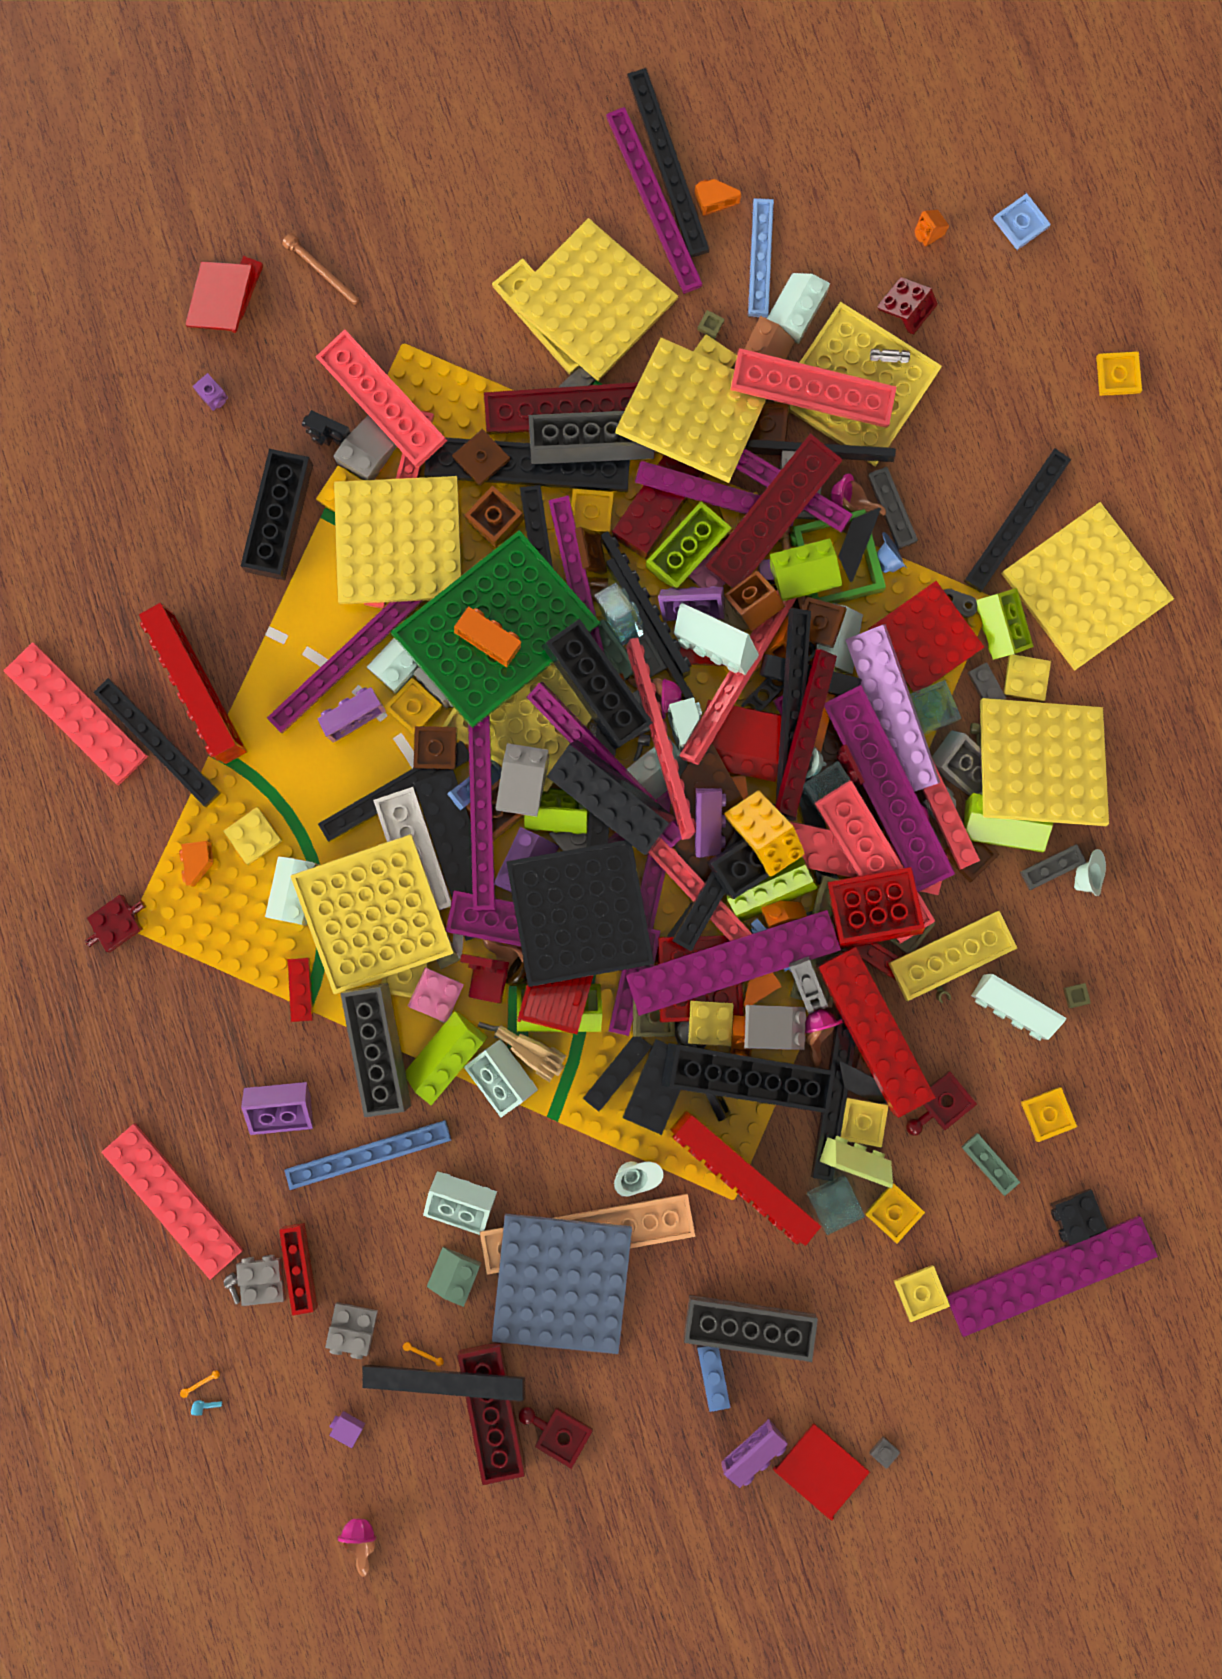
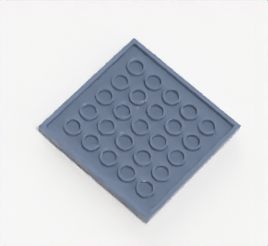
(561, 1283)

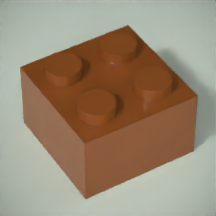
(494, 517)
(754, 600)
(501, 820)

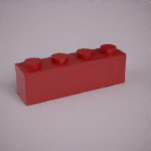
(298, 1269)

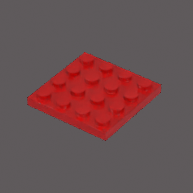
(929, 637)
(670, 950)

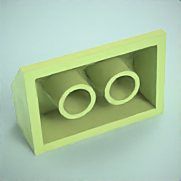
(858, 1161)

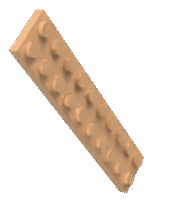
(650, 1220)

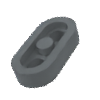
(959, 600)

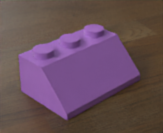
(706, 600)
(351, 714)
(709, 821)
(524, 845)
(277, 1108)
(754, 1454)

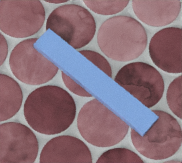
(760, 258)

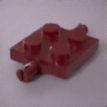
(115, 923)

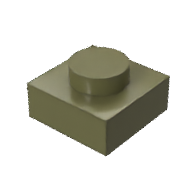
(711, 324)
(448, 960)
(1077, 995)

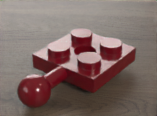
(944, 1116)
(548, 1441)

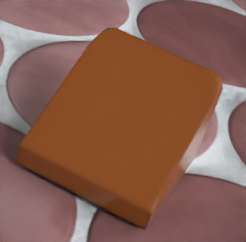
(596, 585)

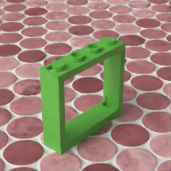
(878, 583)

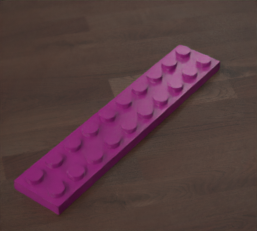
(889, 788)
(499, 924)
(732, 962)
(1051, 1276)

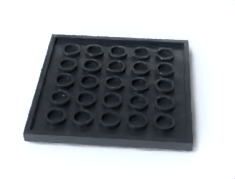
(579, 913)

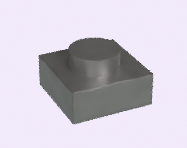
(884, 1452)

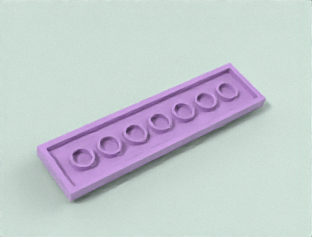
(892, 703)

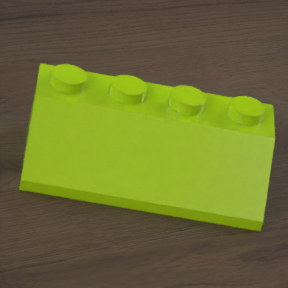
(687, 546)
(1004, 832)
(783, 886)
(591, 1017)
(444, 1057)

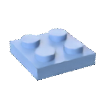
(1021, 221)

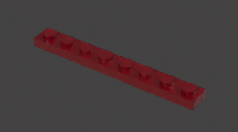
(805, 733)

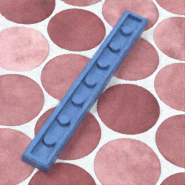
(367, 1154)

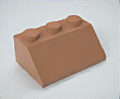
(770, 339)

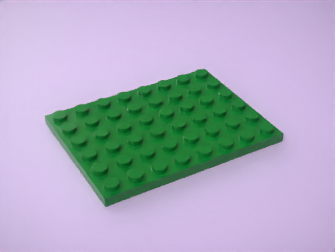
(517, 592)

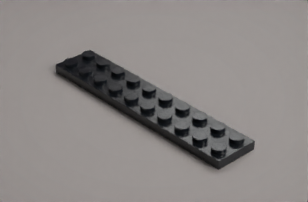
(520, 471)

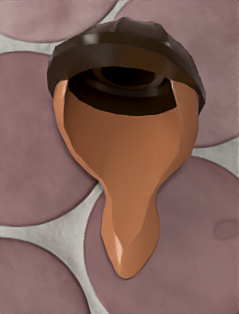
(511, 954)

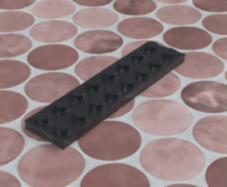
(449, 831)

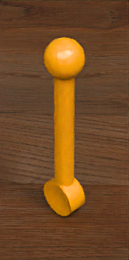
(407, 1346)
(185, 1392)

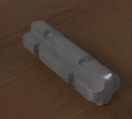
(888, 355)

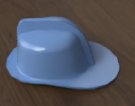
(889, 556)

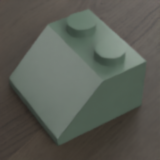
(453, 1276)

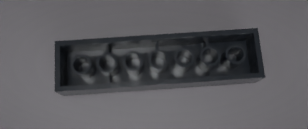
(748, 1078)

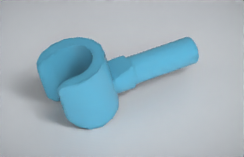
(198, 1405)

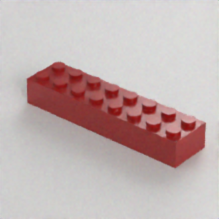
(192, 683)
(875, 1031)
(750, 1183)

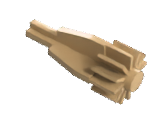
(534, 1053)

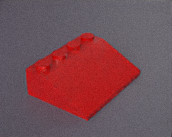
(749, 742)
(875, 907)

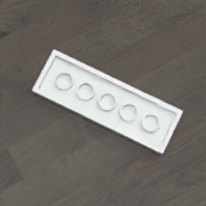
(401, 816)

